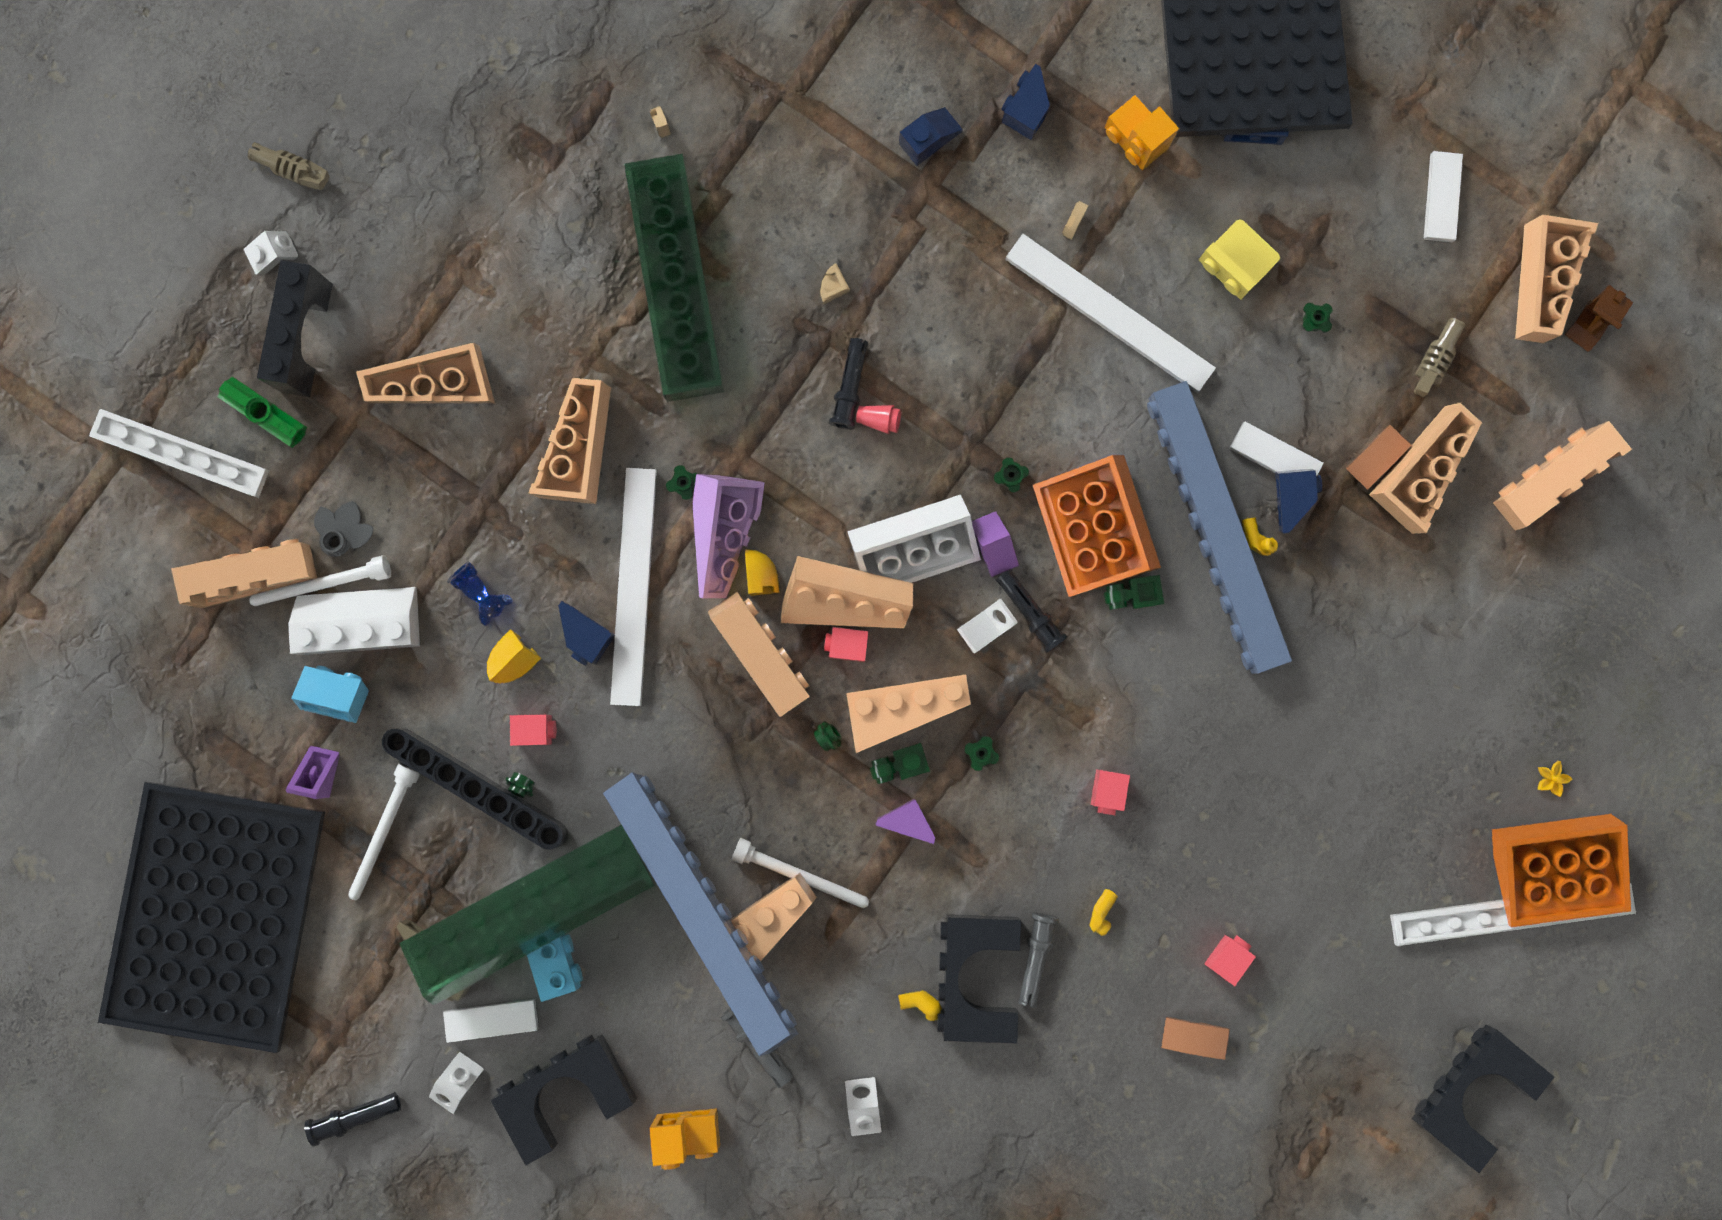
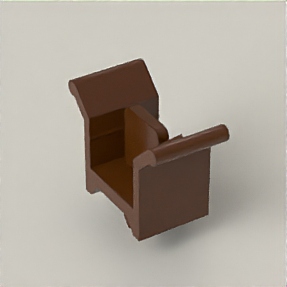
(1597, 315)

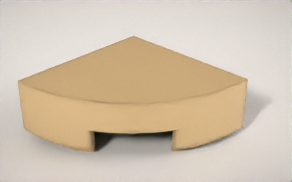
(660, 122)
(1074, 220)
(833, 284)

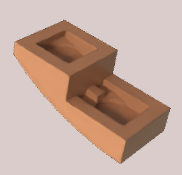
(1378, 456)
(1195, 1038)

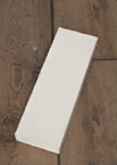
(1443, 196)
(1270, 451)
(490, 1020)

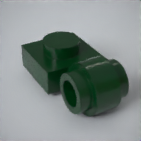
(1142, 592)
(908, 761)

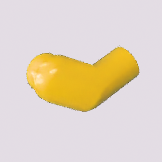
(1257, 541)
(1100, 911)
(923, 1001)

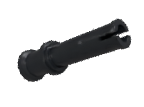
(847, 397)
(1039, 622)
(339, 1122)

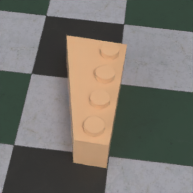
(1549, 274)
(436, 377)
(576, 445)
(244, 574)
(844, 597)
(900, 708)
(774, 915)

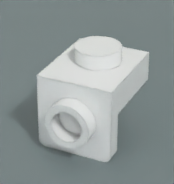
(269, 250)

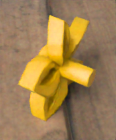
(1553, 779)

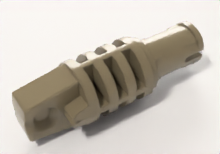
(290, 166)
(1438, 357)

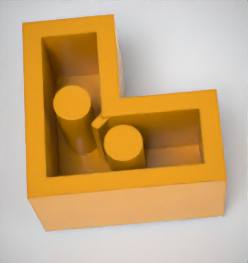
(1141, 132)
(684, 1134)

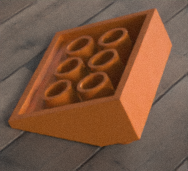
(1096, 525)
(1563, 869)

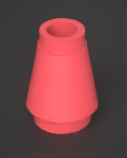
(882, 418)

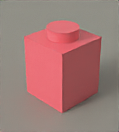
(846, 644)
(532, 730)
(1109, 791)
(1231, 959)

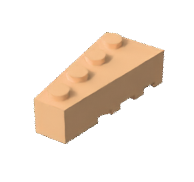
(1423, 473)
(1560, 474)
(758, 654)

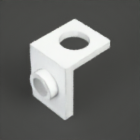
(986, 626)
(455, 1082)
(863, 1112)

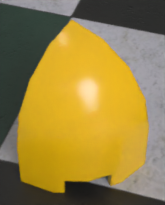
(761, 574)
(510, 659)

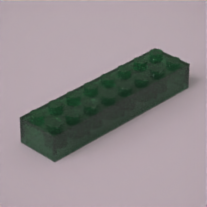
(674, 278)
(525, 915)

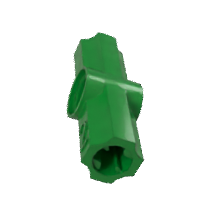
(249, 402)

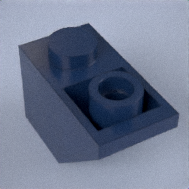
(1029, 106)

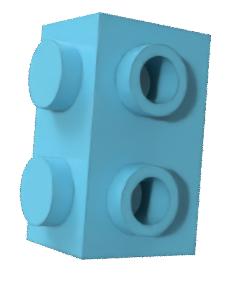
(330, 693)
(554, 968)

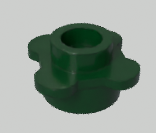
(1309, 321)
(1019, 473)
(674, 485)
(828, 736)
(973, 750)
(520, 785)

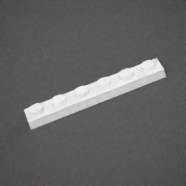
(179, 453)

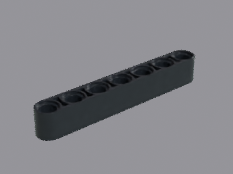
(460, 787)

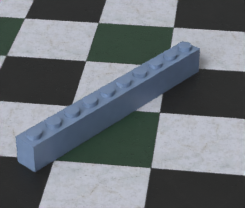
(1218, 528)
(701, 914)

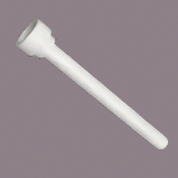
(376, 569)
(404, 778)
(745, 853)

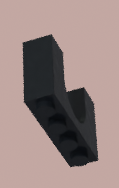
(281, 361)
(961, 1018)
(520, 1102)
(1443, 1111)

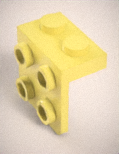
(1239, 258)

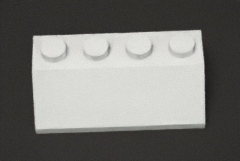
(917, 542)
(354, 621)

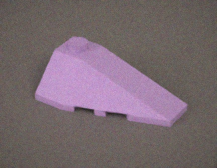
(722, 520)

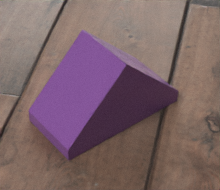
(994, 544)
(315, 774)
(908, 821)

